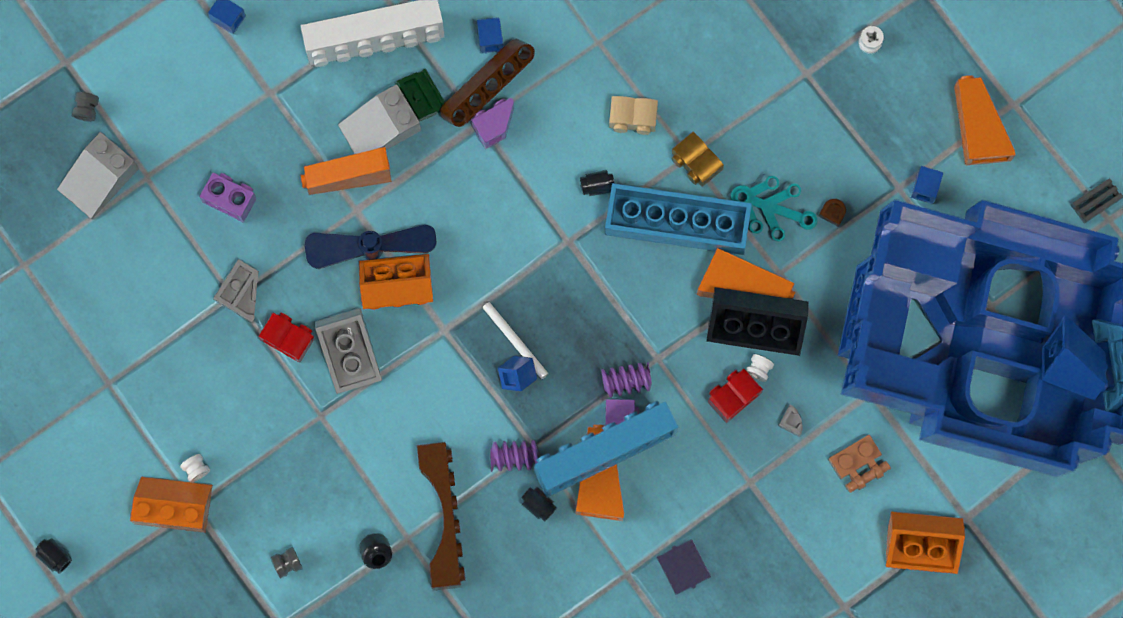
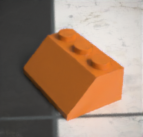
(395, 281)
(171, 504)
(924, 542)

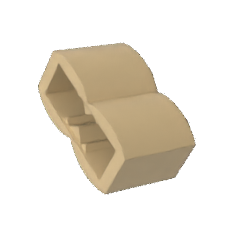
(633, 114)

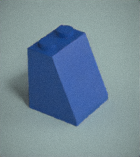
(1074, 361)

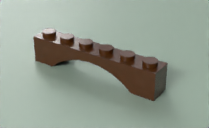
(445, 565)

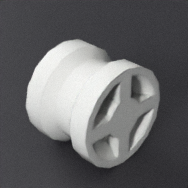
(870, 45)
(759, 367)
(195, 468)

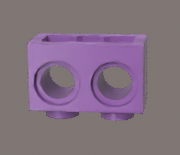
(225, 201)

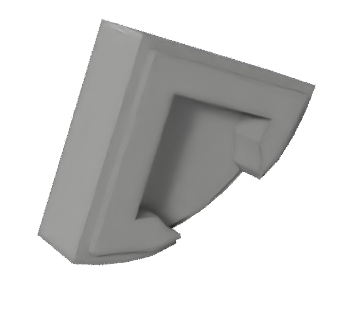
(792, 421)

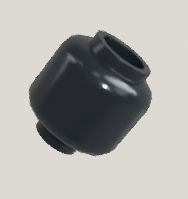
(375, 551)

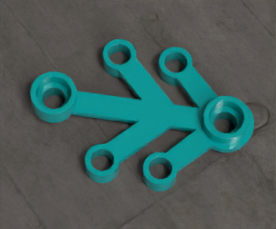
(770, 206)

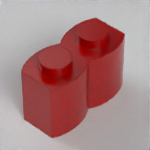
(287, 337)
(734, 395)

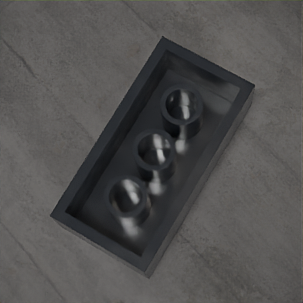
(757, 321)

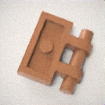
(856, 456)

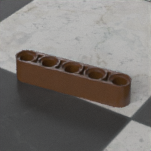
(497, 81)

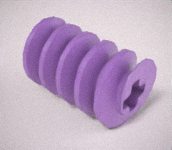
(626, 380)
(513, 455)

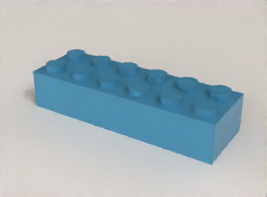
(677, 219)
(605, 449)

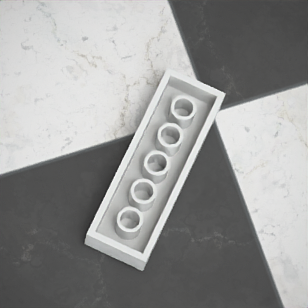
(372, 32)

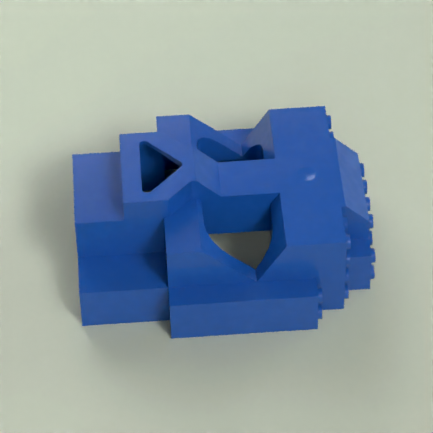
(949, 272)

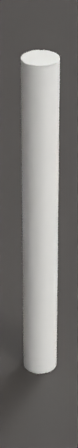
(513, 338)

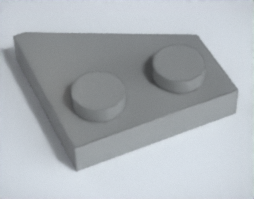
(239, 291)

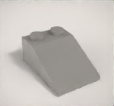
(380, 122)
(97, 175)
(348, 350)

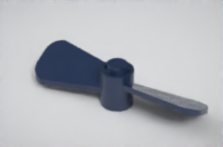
(330, 249)

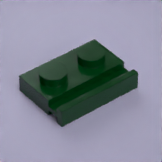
(421, 94)

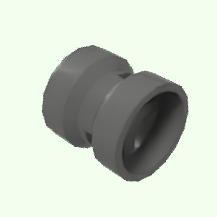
(85, 106)
(286, 562)

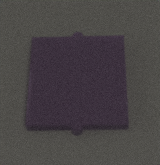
(683, 567)

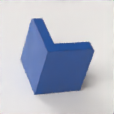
(227, 15)
(490, 35)
(927, 185)
(517, 373)

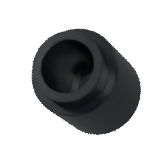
(597, 183)
(538, 504)
(53, 555)

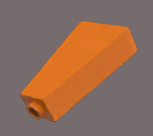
(980, 125)
(348, 172)
(737, 274)
(601, 493)

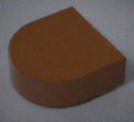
(833, 211)

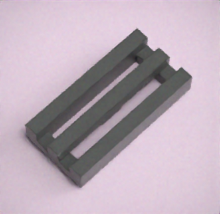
(1112, 190)

